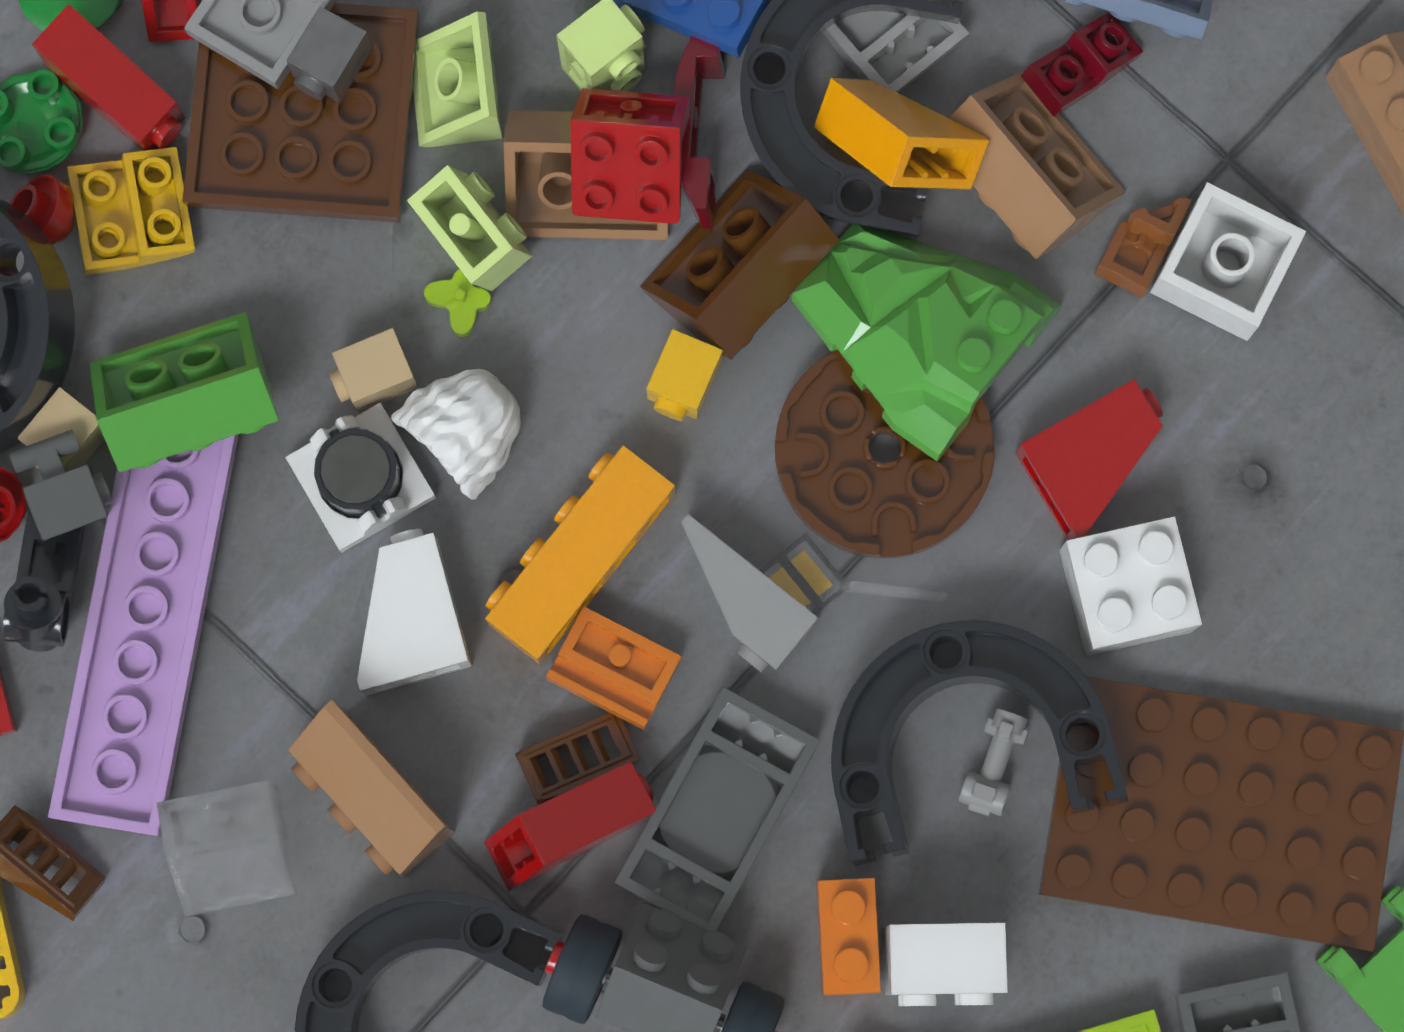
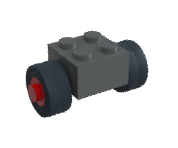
(663, 981)

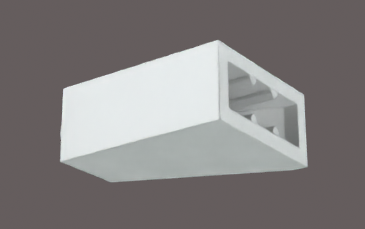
(411, 617)

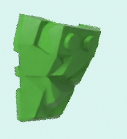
(920, 327)

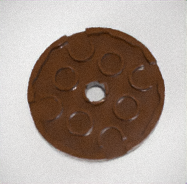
(868, 503)

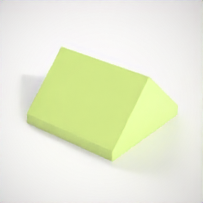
(456, 84)

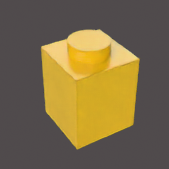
(683, 376)

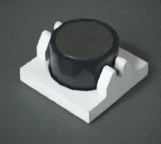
(359, 474)

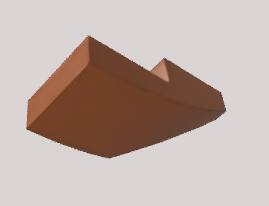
(1140, 246)

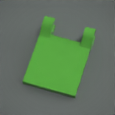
(1379, 981)

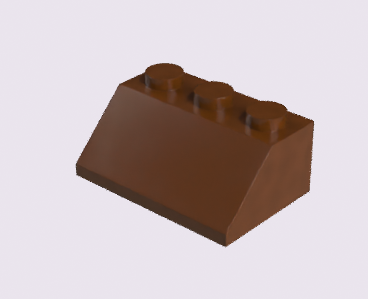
(743, 269)

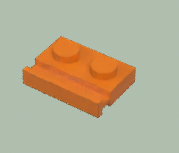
(613, 668)

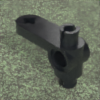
(44, 589)

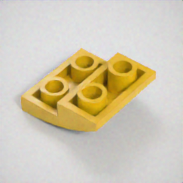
(130, 211)

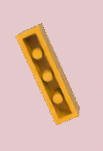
(580, 553)

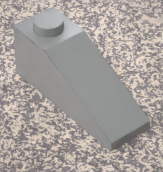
(754, 607)

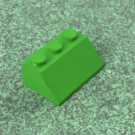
(182, 392)

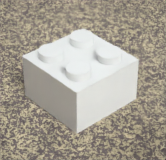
(1228, 261)
(1130, 586)
(945, 960)

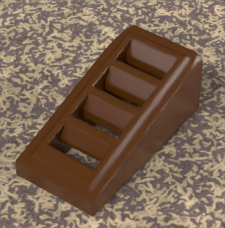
(528, 757)
(36, 838)

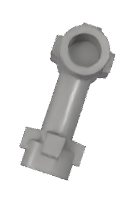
(986, 791)

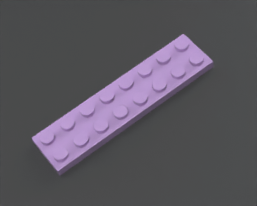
(142, 640)

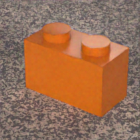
(848, 936)

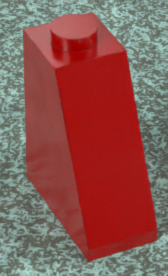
(109, 81)
(1090, 454)
(570, 825)

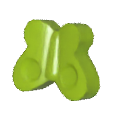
(461, 301)

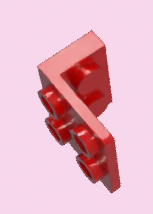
(627, 155)

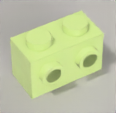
(603, 48)
(470, 228)

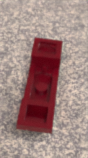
(698, 176)

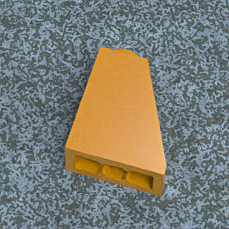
(899, 137)

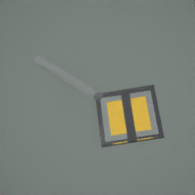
(815, 582)

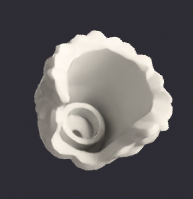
(465, 424)

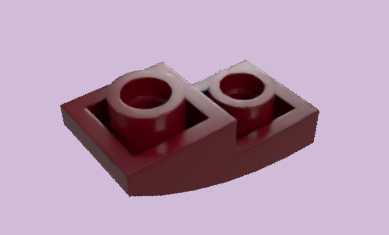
(1082, 63)

